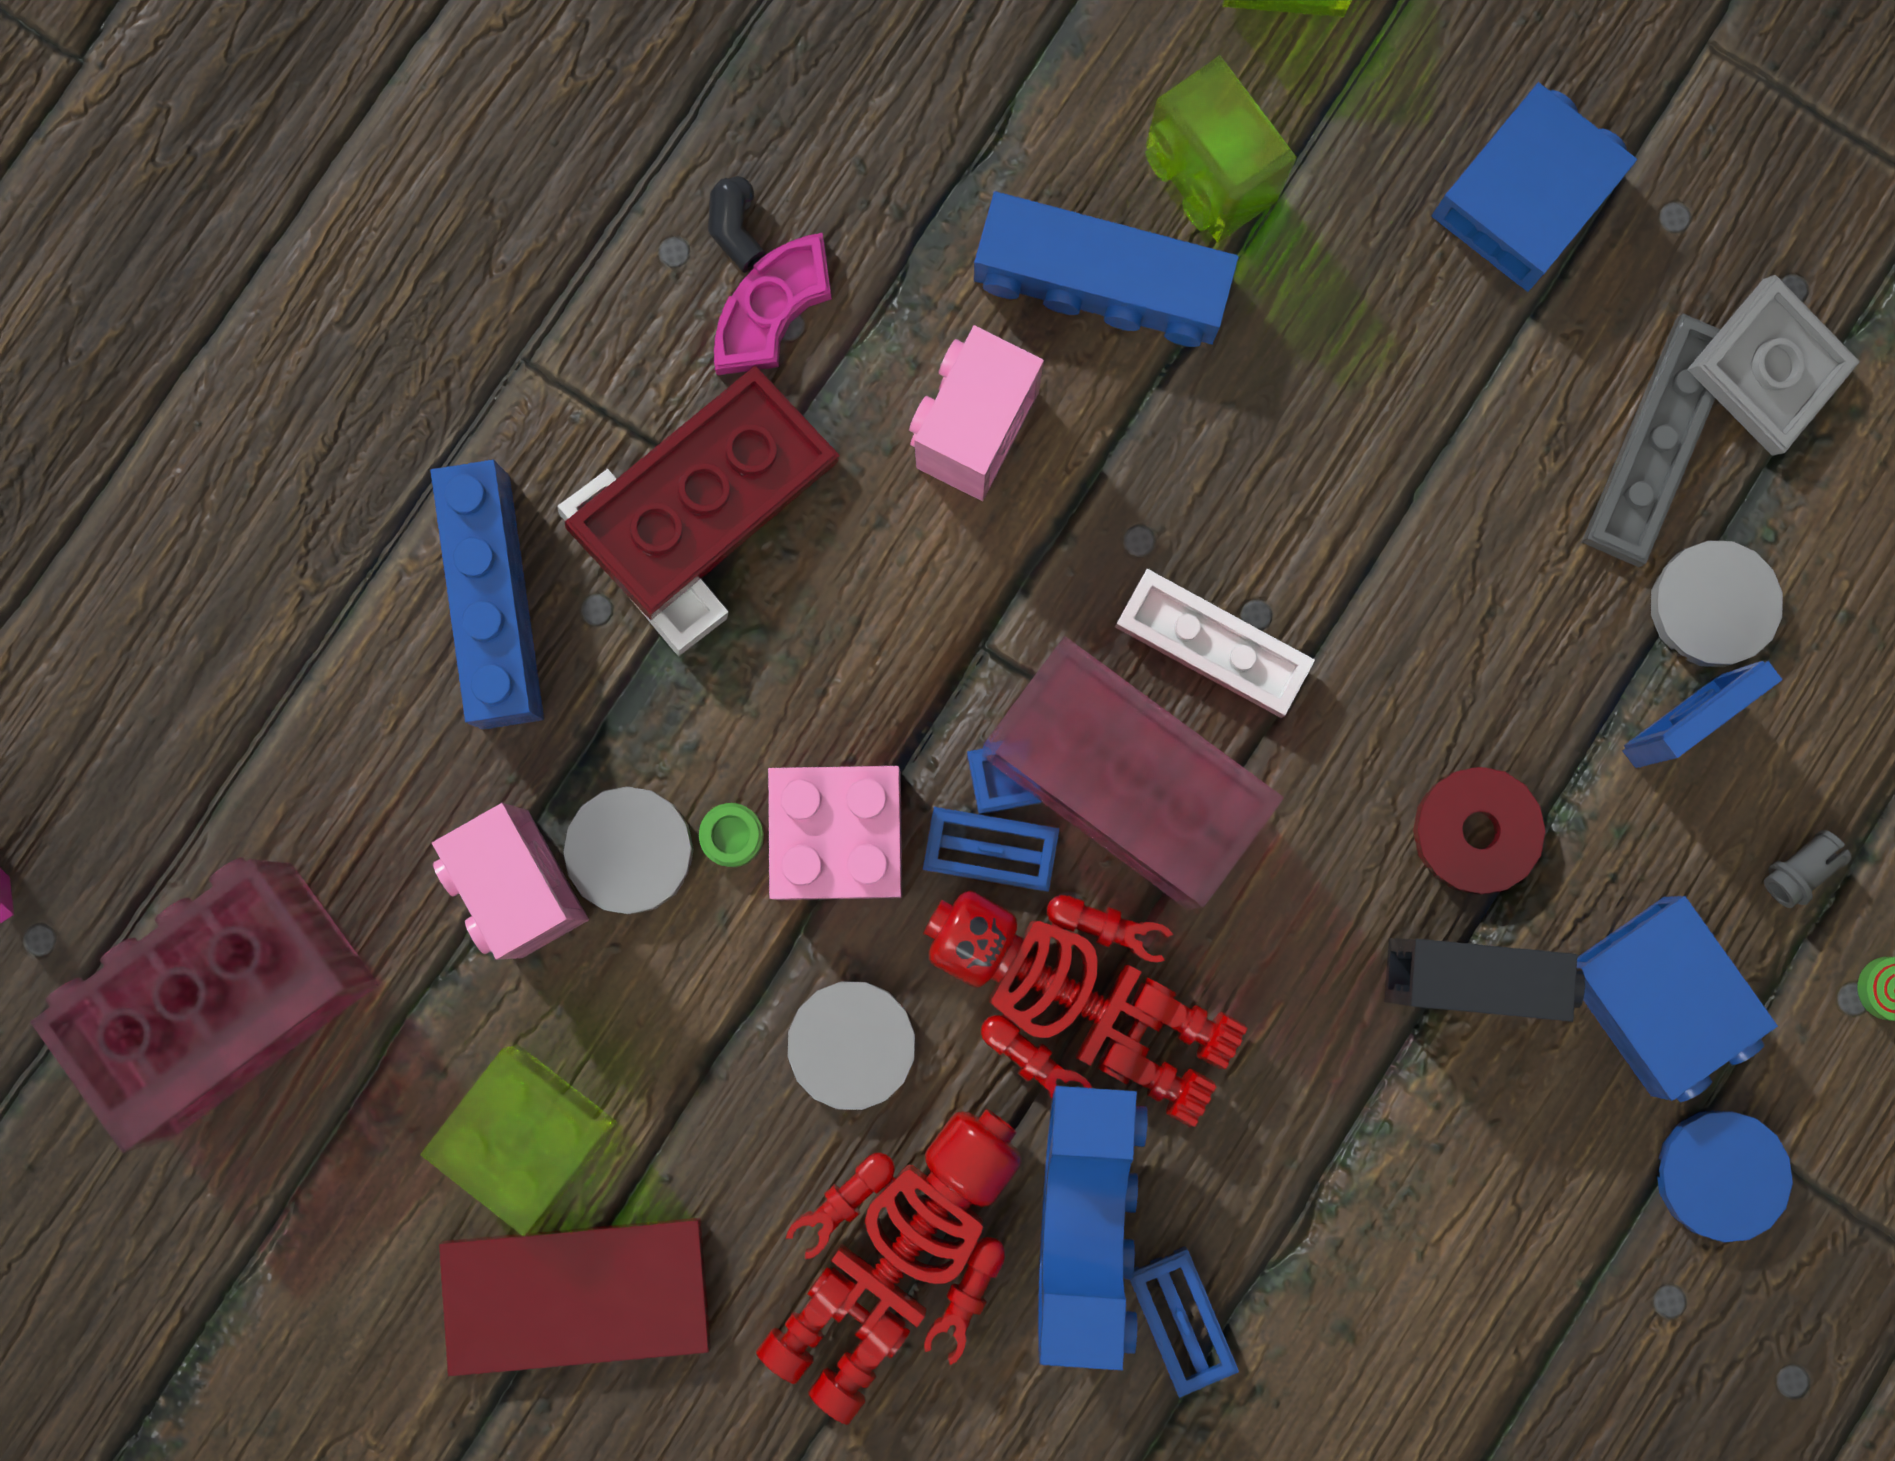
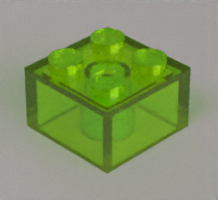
(1217, 150)
(519, 1138)

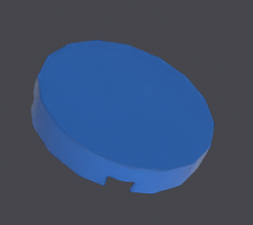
(1724, 1175)

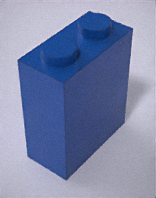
(1534, 186)
(1672, 1000)

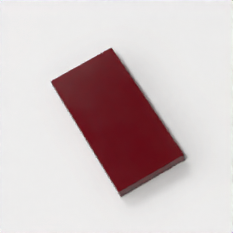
(702, 492)
(574, 1297)

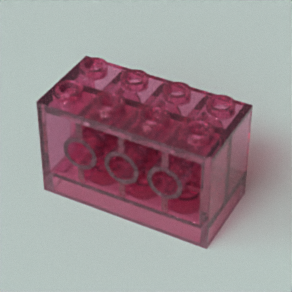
(1130, 775)
(202, 1002)

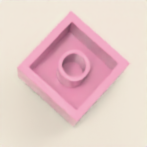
(977, 411)
(835, 833)
(507, 883)

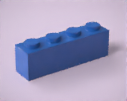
(1103, 270)
(487, 595)

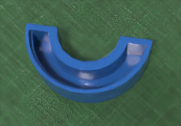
(1083, 1228)

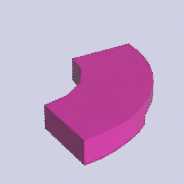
(767, 303)

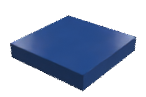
(1701, 714)

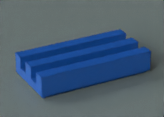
(937, 840)
(1160, 1269)

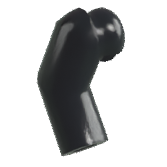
(726, 219)

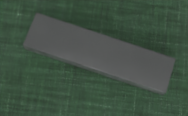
(1654, 449)

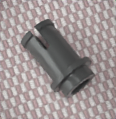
(1804, 871)

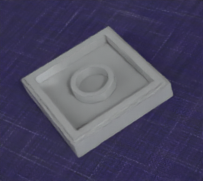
(1773, 365)

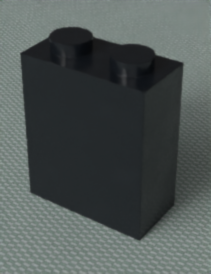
(1483, 979)

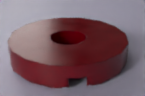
(1516, 823)

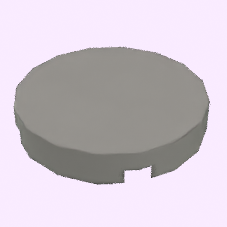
(1717, 603)
(628, 850)
(851, 1045)

